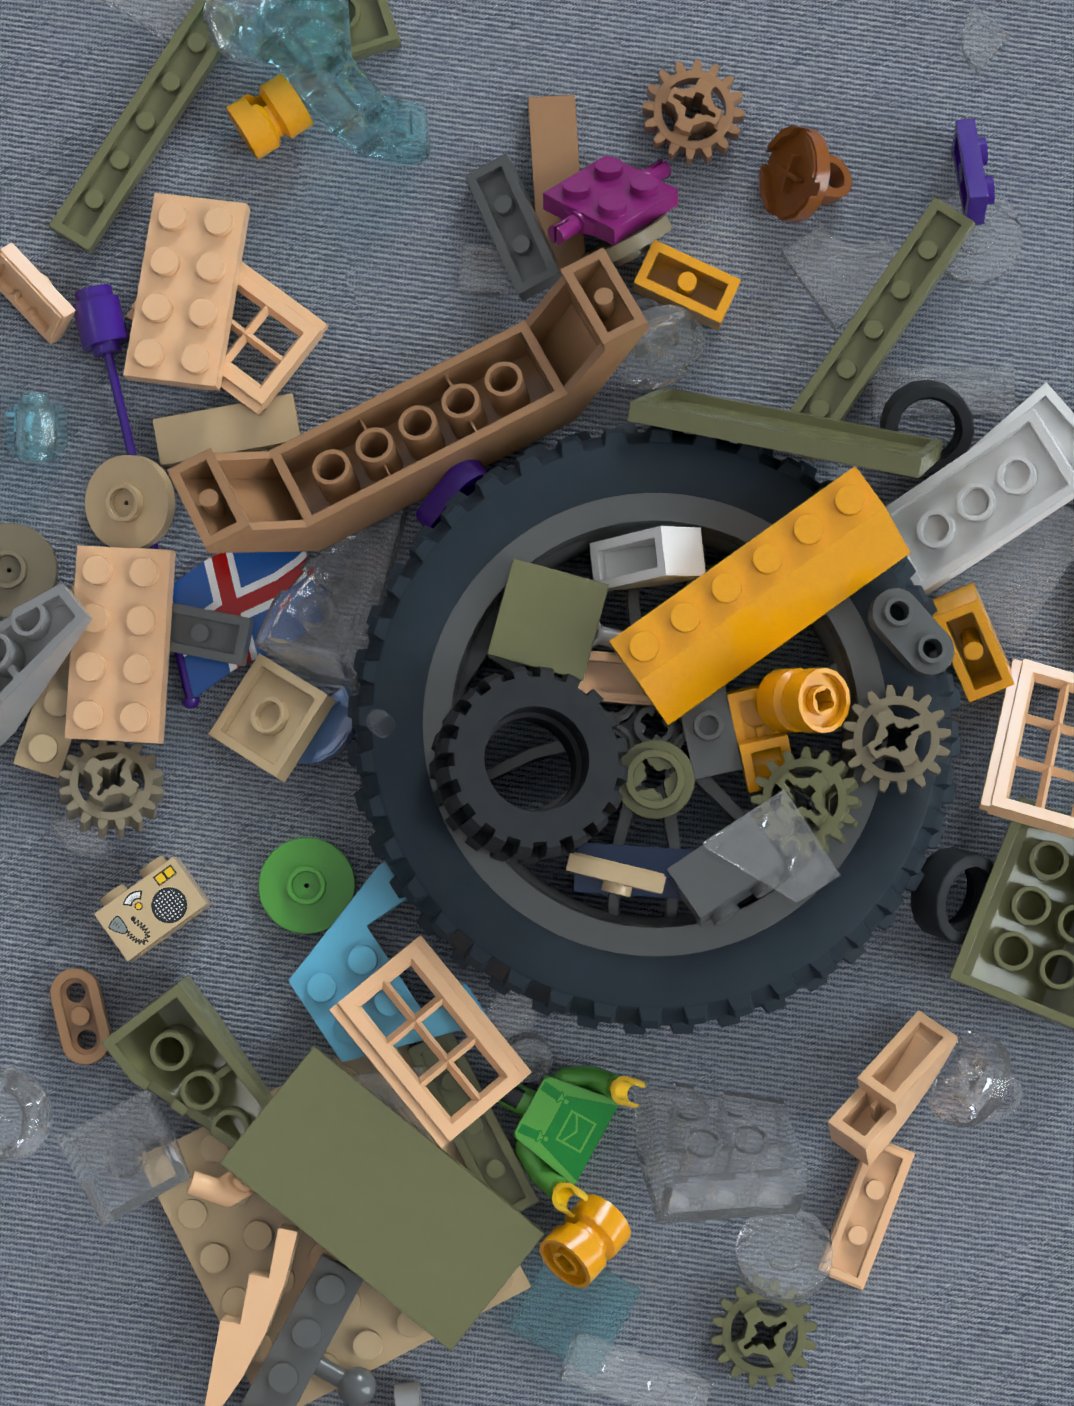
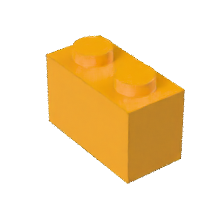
(686, 282)
(977, 650)

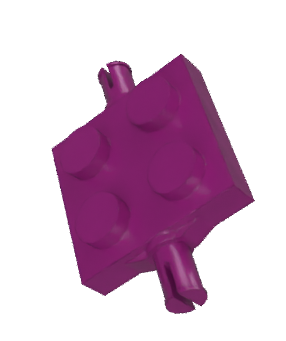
(609, 200)

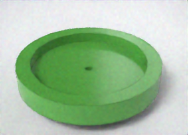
(284, 881)

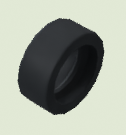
(939, 392)
(929, 899)

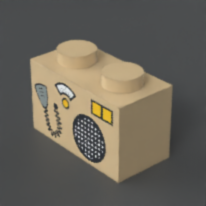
(152, 907)

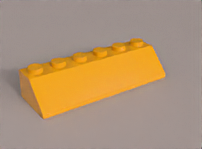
(761, 596)

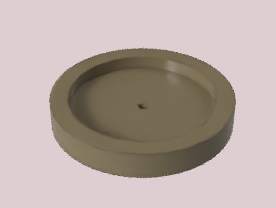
(635, 244)
(31, 565)

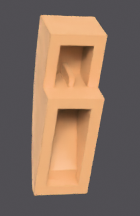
(891, 1088)

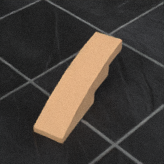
(242, 1336)

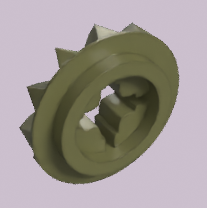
(678, 786)

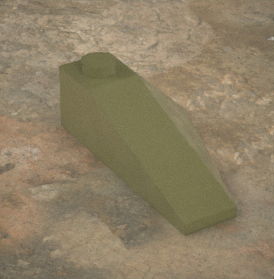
(191, 1062)

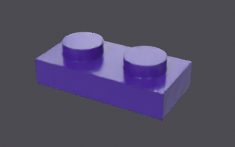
(969, 159)

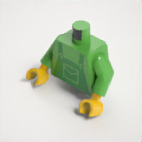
(565, 1124)

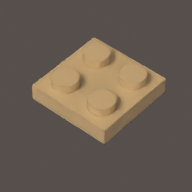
(272, 717)

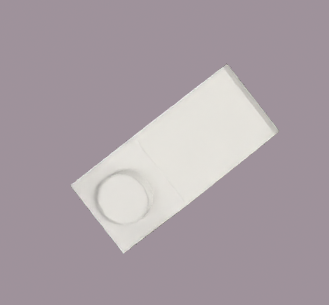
(648, 558)

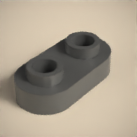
(908, 636)

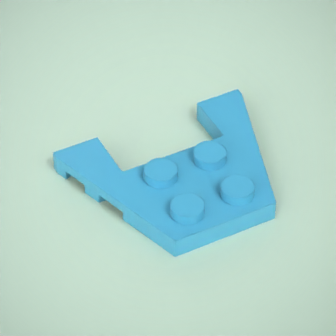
(347, 958)

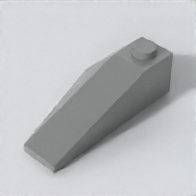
(32, 650)

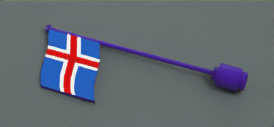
(224, 583)

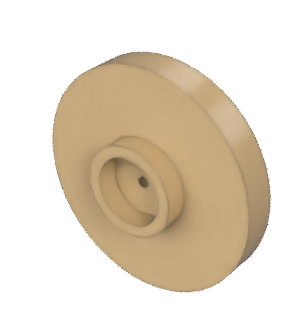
(130, 502)

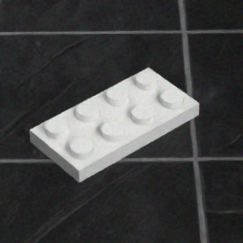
(982, 500)

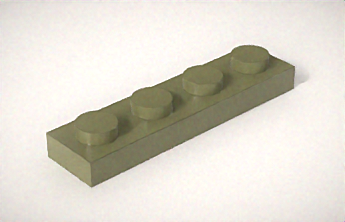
(483, 1142)

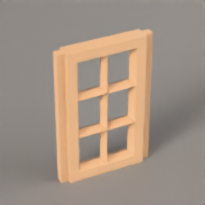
(286, 311)
(1007, 746)
(394, 1068)

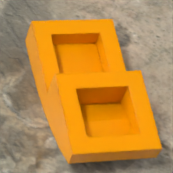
(754, 738)

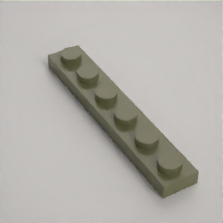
(138, 134)
(885, 313)

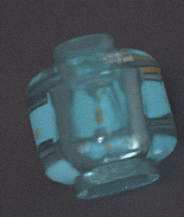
(36, 427)

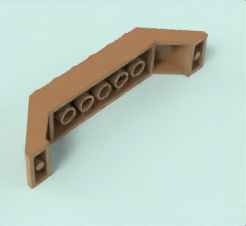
(412, 434)

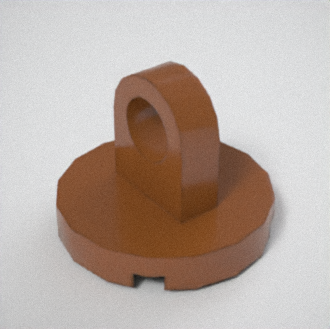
(799, 175)

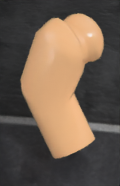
(223, 1191)

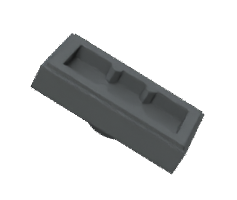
(711, 737)

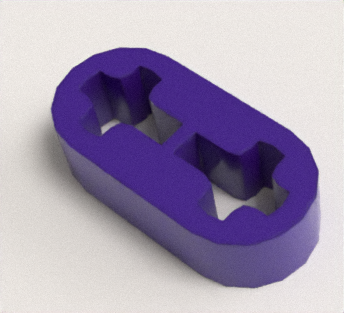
(457, 479)

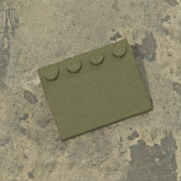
(1024, 926)

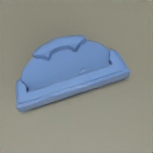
(333, 733)

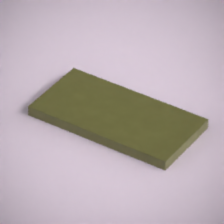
(787, 431)
(382, 1198)

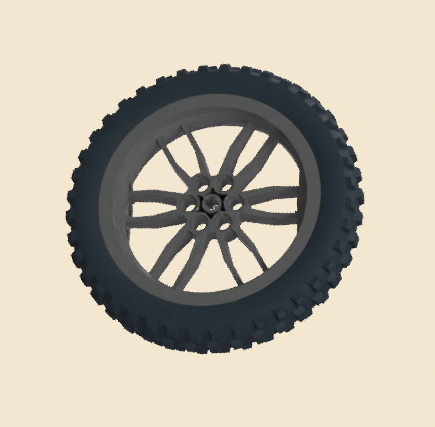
(499, 913)

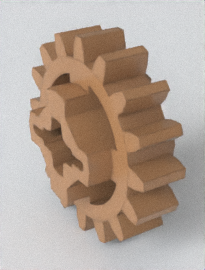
(676, 103)

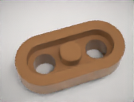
(76, 1017)

